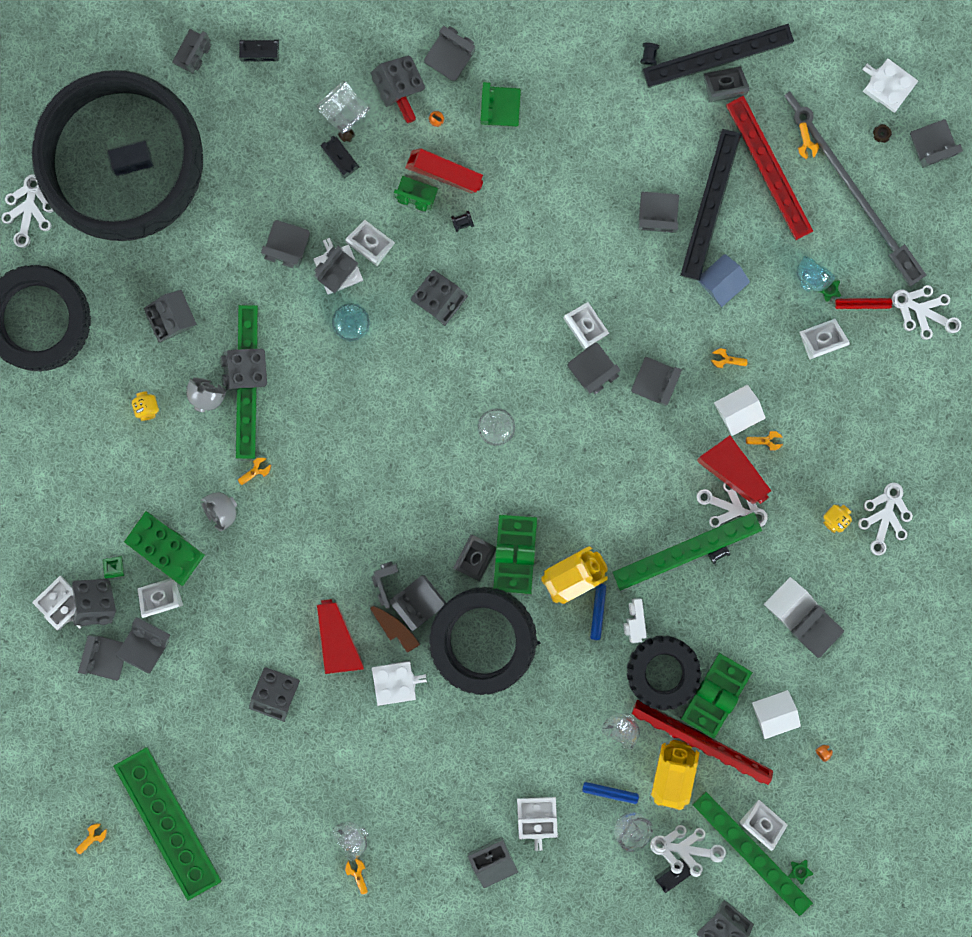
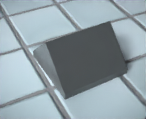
(726, 84)
(475, 557)

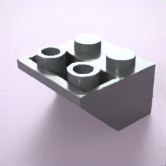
(169, 315)
(492, 862)

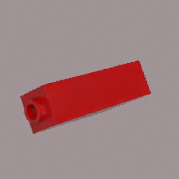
(444, 171)
(735, 470)
(336, 640)

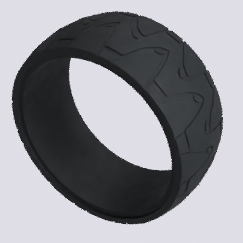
(60, 111)

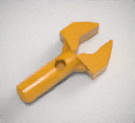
(807, 142)
(727, 359)
(765, 440)
(253, 472)
(91, 838)
(358, 876)

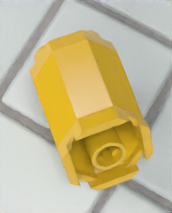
(575, 575)
(675, 775)

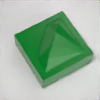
(113, 567)

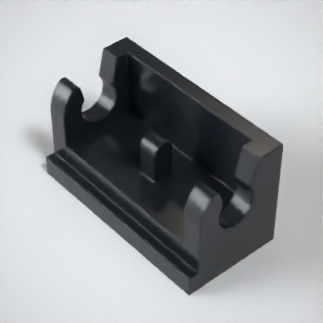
(258, 50)
(339, 156)
(130, 158)
(669, 880)

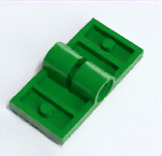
(164, 548)
(515, 554)
(716, 695)

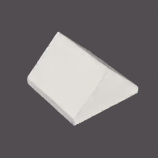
(370, 242)
(585, 325)
(823, 338)
(740, 410)
(159, 597)
(790, 603)
(776, 714)
(764, 824)

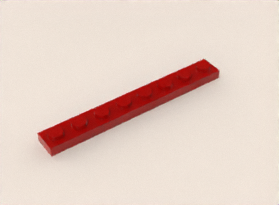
(769, 168)
(699, 740)

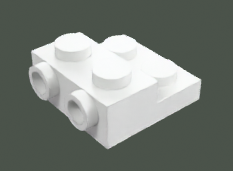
(635, 626)

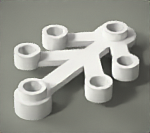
(28, 208)
(923, 310)
(734, 508)
(886, 515)
(685, 850)

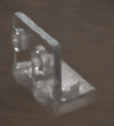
(343, 107)

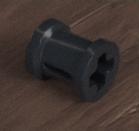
(649, 53)
(462, 221)
(718, 554)

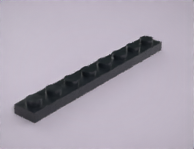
(718, 55)
(710, 204)

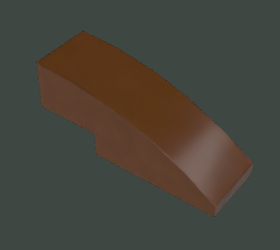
(395, 628)

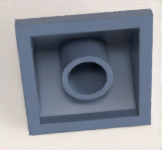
(724, 280)

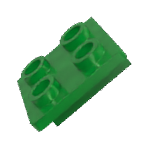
(500, 106)
(416, 193)

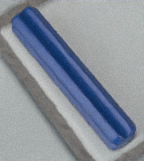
(598, 612)
(611, 793)

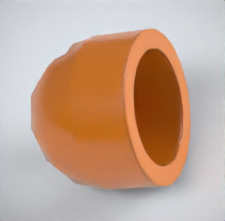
(434, 122)
(823, 753)

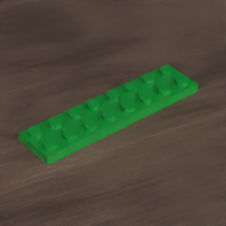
(167, 823)

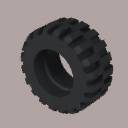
(664, 646)

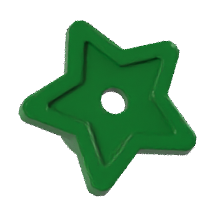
(834, 291)
(800, 876)

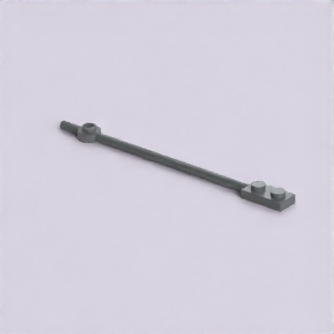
(901, 256)

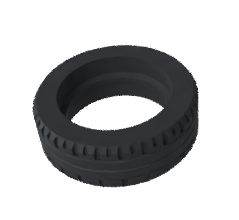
(78, 324)
(453, 670)

